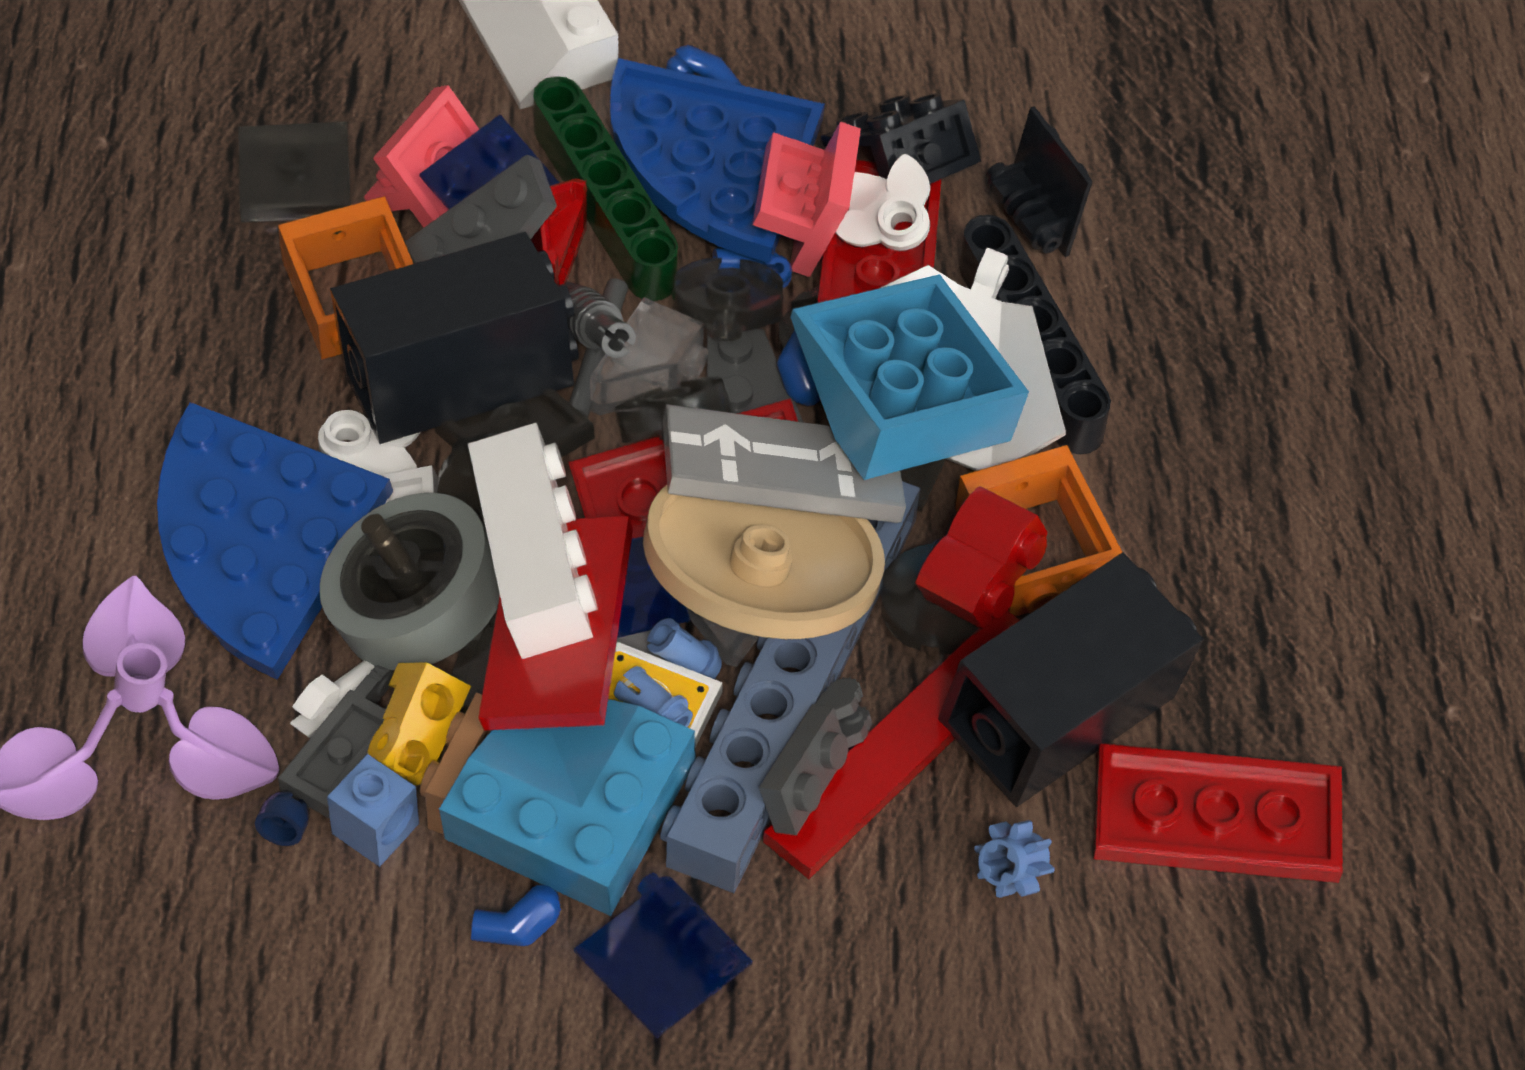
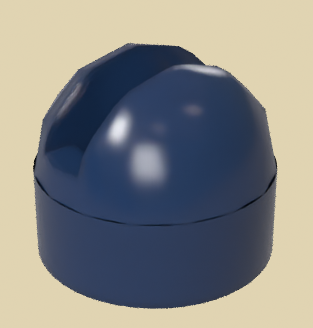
(279, 831)

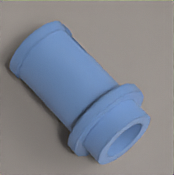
(683, 649)
(653, 697)

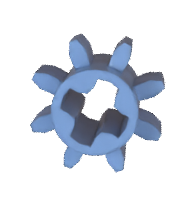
(1014, 858)

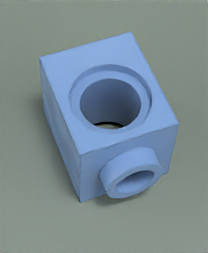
(373, 810)

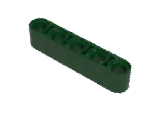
(615, 198)

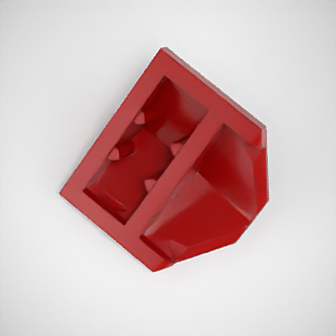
(564, 228)

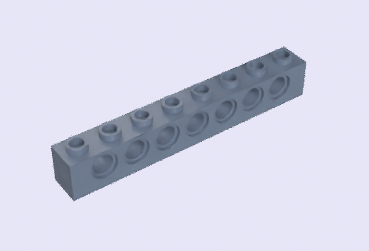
(722, 847)

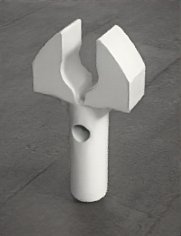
(323, 696)

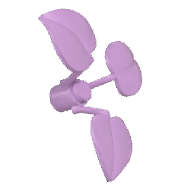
(137, 644)

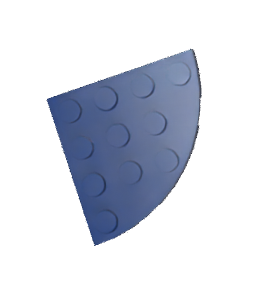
(703, 148)
(252, 529)

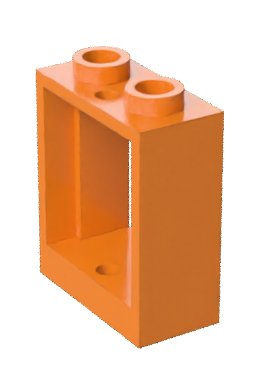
(313, 245)
(1037, 481)

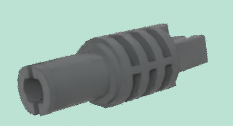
(598, 322)

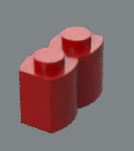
(982, 558)

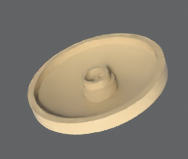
(764, 565)

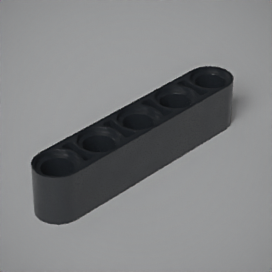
(1077, 386)

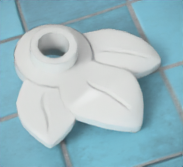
(882, 203)
(363, 446)

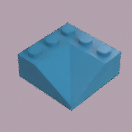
(907, 376)
(571, 800)

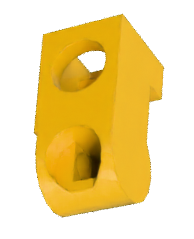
(417, 719)

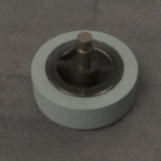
(411, 581)

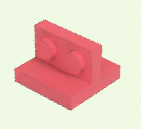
(420, 141)
(807, 192)

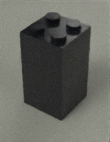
(455, 336)
(1069, 678)

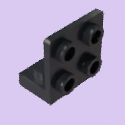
(926, 129)

